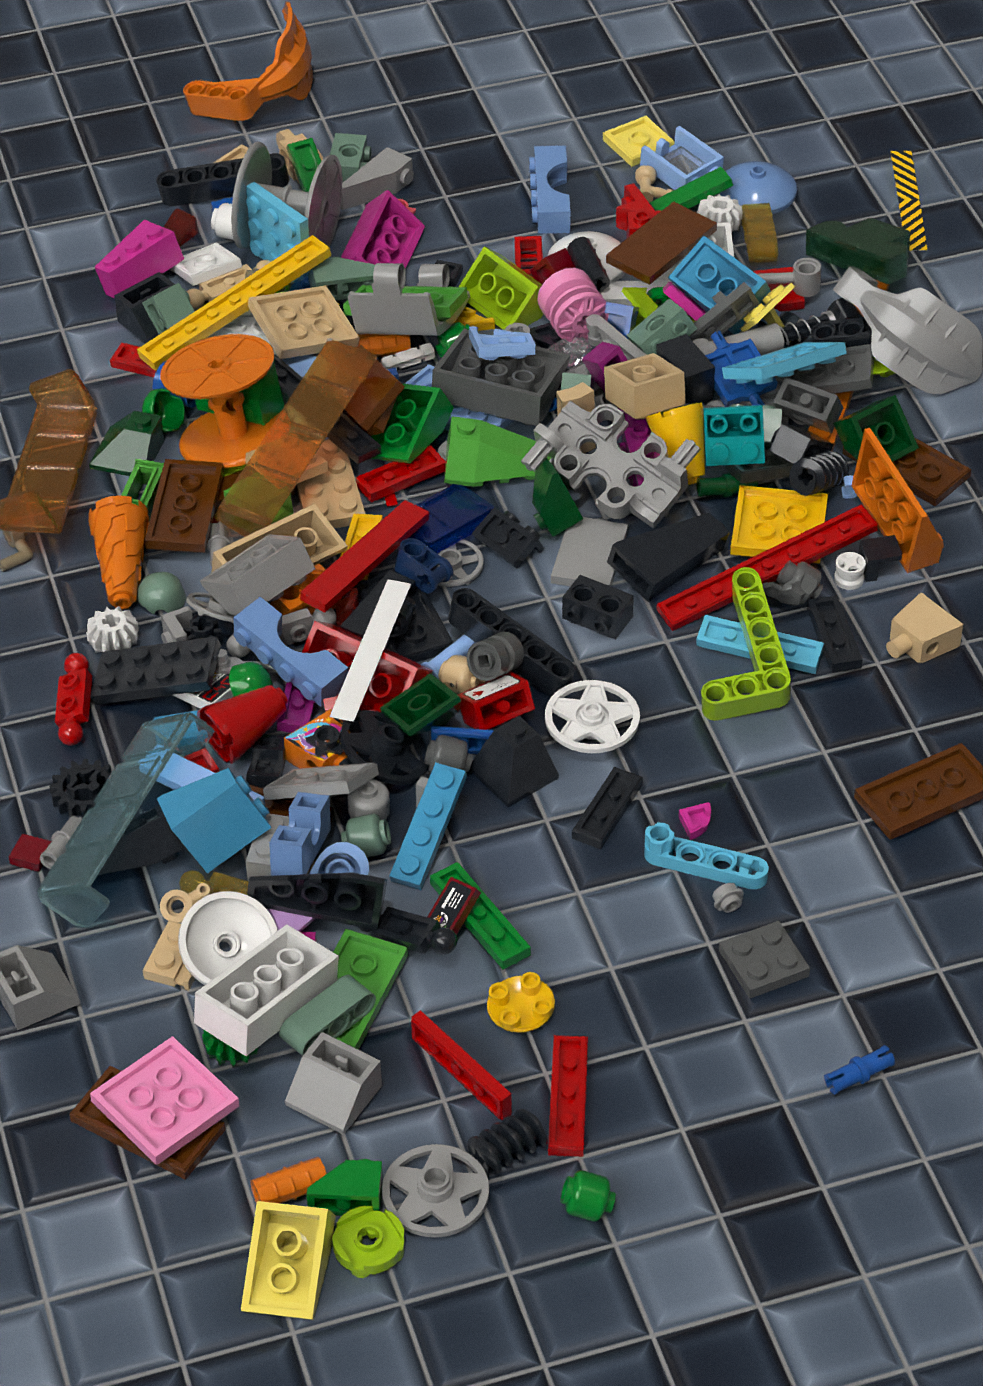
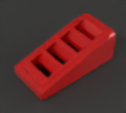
(528, 244)

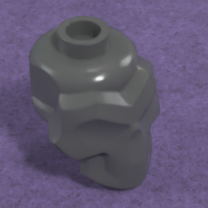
(795, 584)

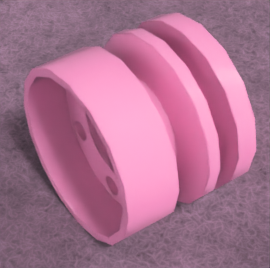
(568, 300)

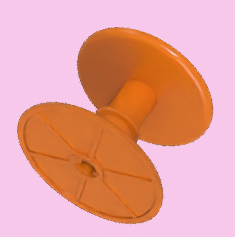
(217, 371)

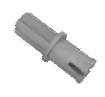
(218, 538)
(59, 841)

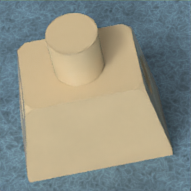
(923, 631)

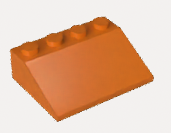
(895, 506)

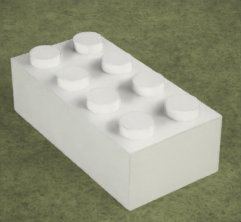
(264, 989)

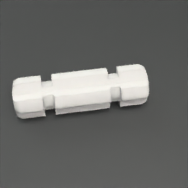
(409, 357)

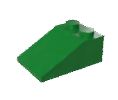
(413, 423)

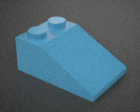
(712, 270)

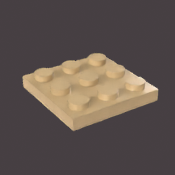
(302, 321)

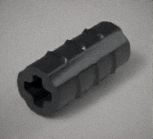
(586, 259)

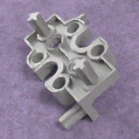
(663, 476)

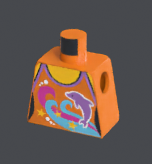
(303, 754)

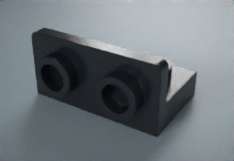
(506, 537)

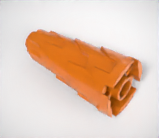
(119, 542)

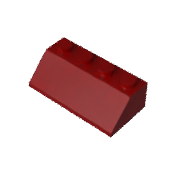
(391, 675)

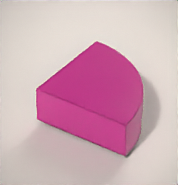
(695, 819)

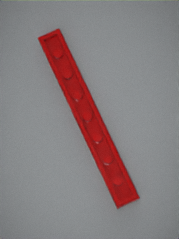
(805, 547)

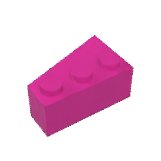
(138, 256)

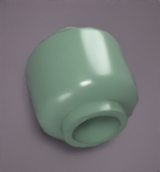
(368, 834)

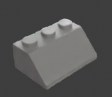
(259, 572)

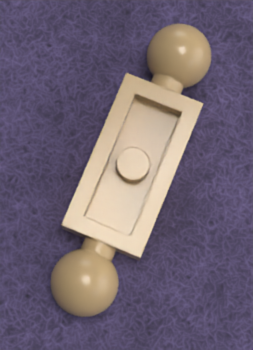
(214, 287)

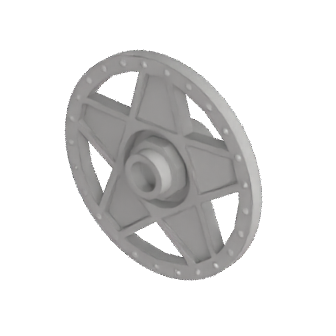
(436, 1190)

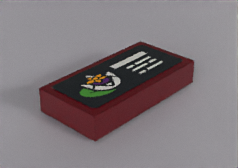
(454, 904)

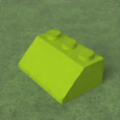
(502, 290)

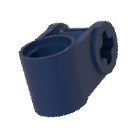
(421, 564)

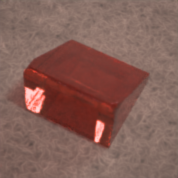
(183, 225)
(346, 606)

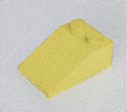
(287, 1259)

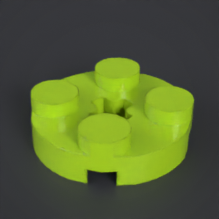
(371, 1258)

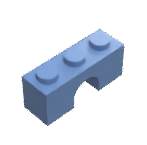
(297, 845)

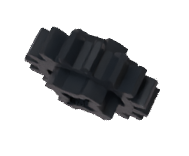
(82, 786)

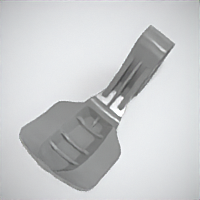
(916, 334)

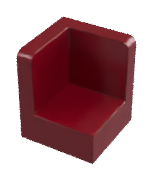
(551, 264)

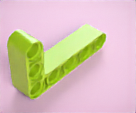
(768, 648)

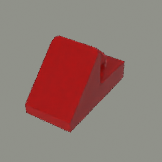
(632, 201)

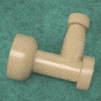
(645, 177)

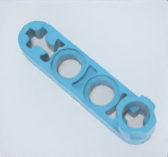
(659, 852)

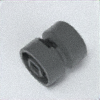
(495, 656)

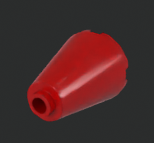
(242, 720)

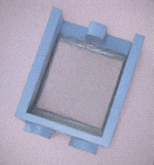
(683, 161)

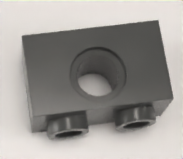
(808, 404)

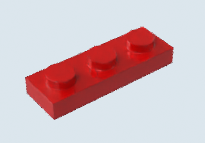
(400, 475)

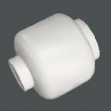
(222, 221)

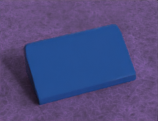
(474, 737)

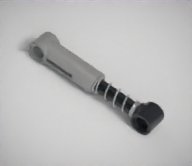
(772, 336)

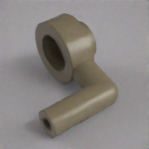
(24, 553)

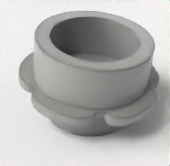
(728, 897)

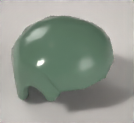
(161, 592)

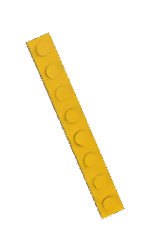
(235, 301)

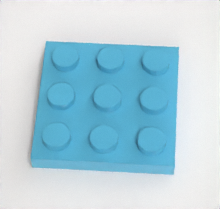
(273, 225)

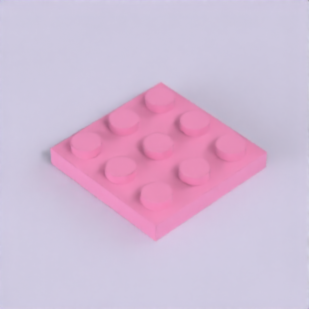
(164, 1100)

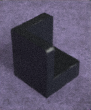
(878, 551)

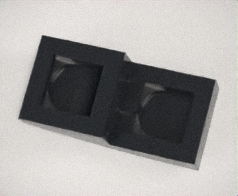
(267, 760)

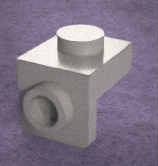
(174, 623)

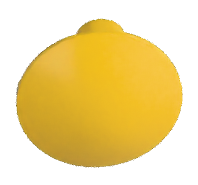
(520, 1003)

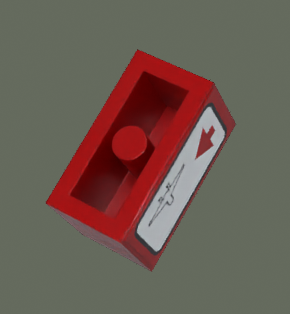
(496, 701)

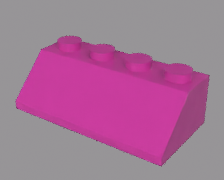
(384, 233)

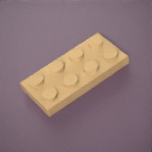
(334, 490)

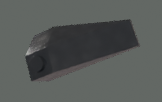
(144, 843)
(330, 896)

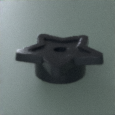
(318, 740)

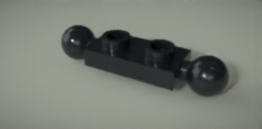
(414, 932)

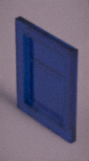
(452, 517)

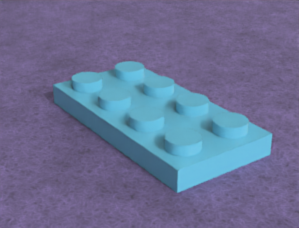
(784, 362)

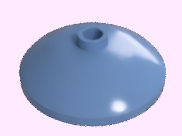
(761, 183)

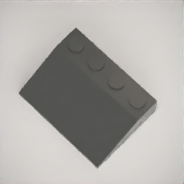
(503, 386)

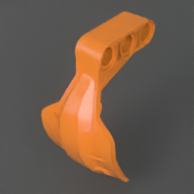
(240, 99)

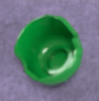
(167, 406)
(248, 677)

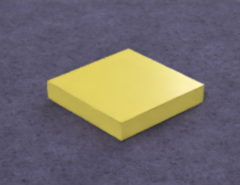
(630, 137)

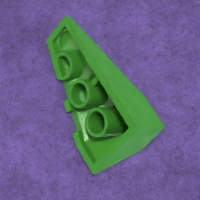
(484, 453)

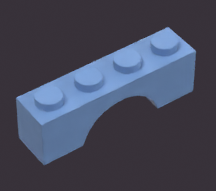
(546, 172)
(314, 674)

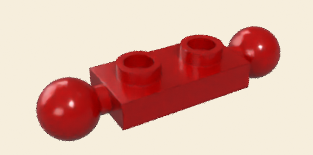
(73, 699)

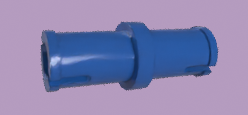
(859, 1069)

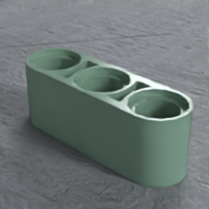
(328, 1012)

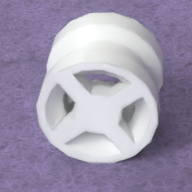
(849, 570)

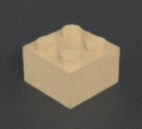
(644, 386)

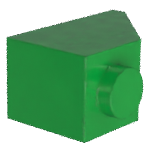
(348, 1187)

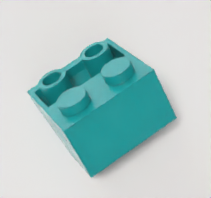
(734, 435)

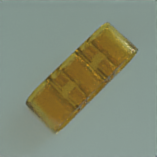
(759, 232)

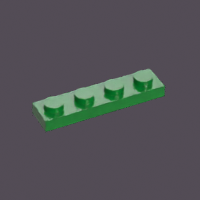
(486, 921)

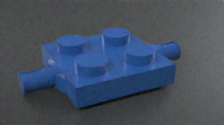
(729, 354)

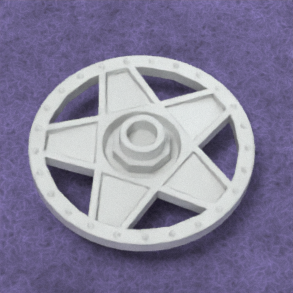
(592, 716)

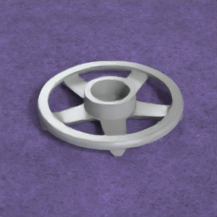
(457, 561)
(211, 608)

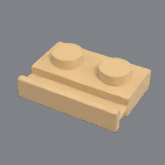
(165, 960)

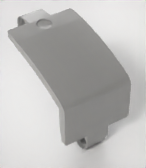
(398, 313)

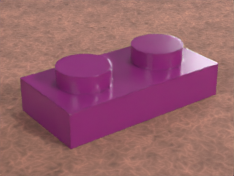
(298, 710)

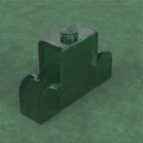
(868, 245)

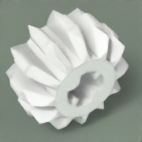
(722, 210)
(112, 630)

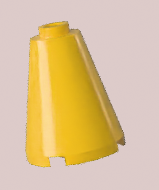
(676, 427)

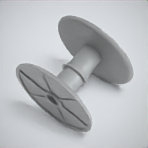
(318, 205)

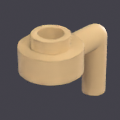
(188, 900)

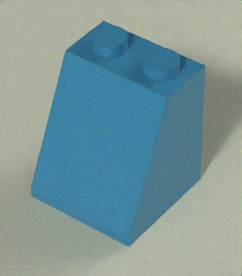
(215, 817)

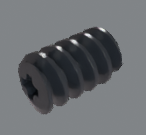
(818, 473)
(507, 1139)

